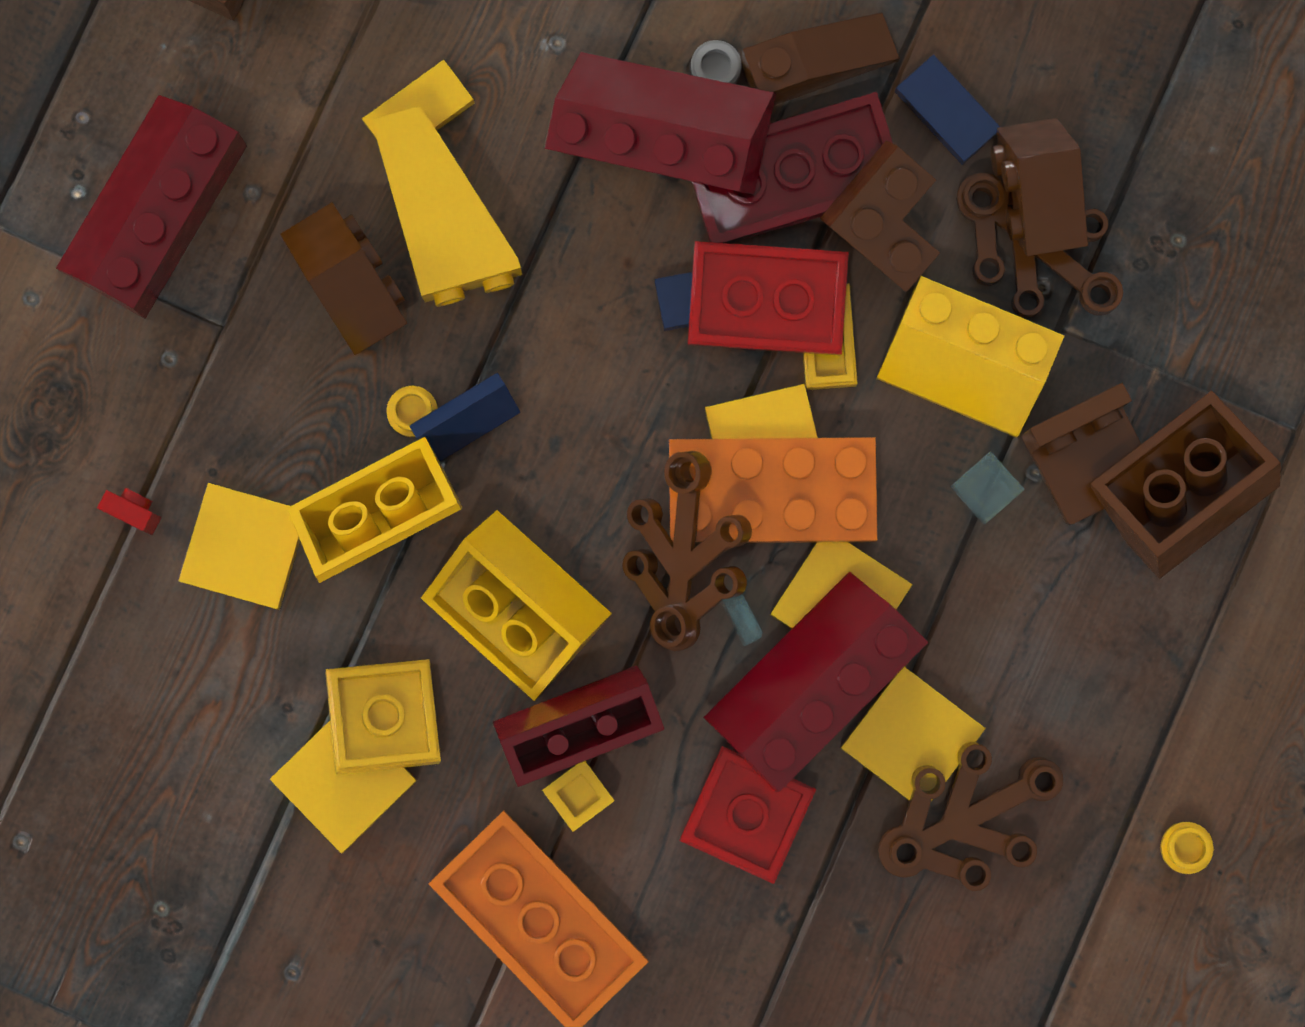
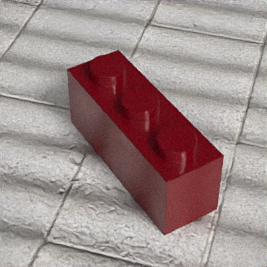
(578, 725)

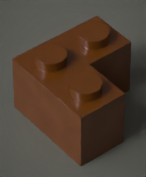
(1046, 183)
(873, 211)
(343, 275)

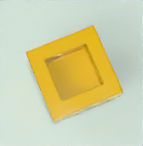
(578, 795)

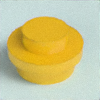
(409, 406)
(1186, 847)

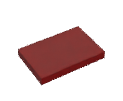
(768, 298)

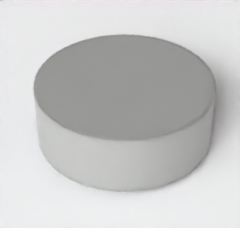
(716, 61)

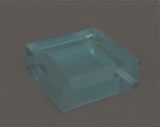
(987, 487)
(742, 619)

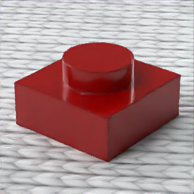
(130, 509)

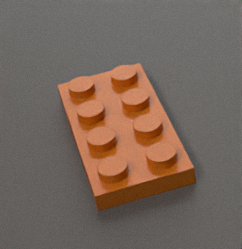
(787, 488)
(538, 922)

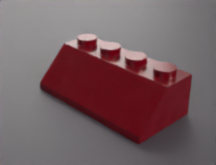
(662, 122)
(153, 204)
(815, 680)

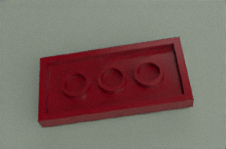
(801, 170)

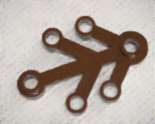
(1025, 268)
(681, 557)
(963, 820)

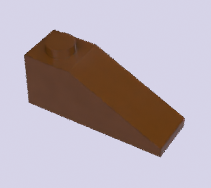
(818, 56)

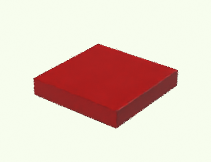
(745, 818)

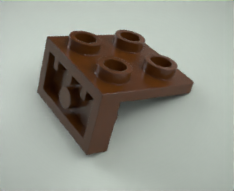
(1080, 447)

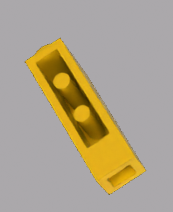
(441, 215)

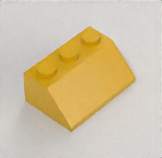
(970, 356)
(373, 509)
(515, 604)

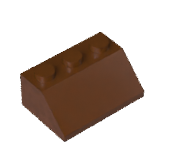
(1187, 484)

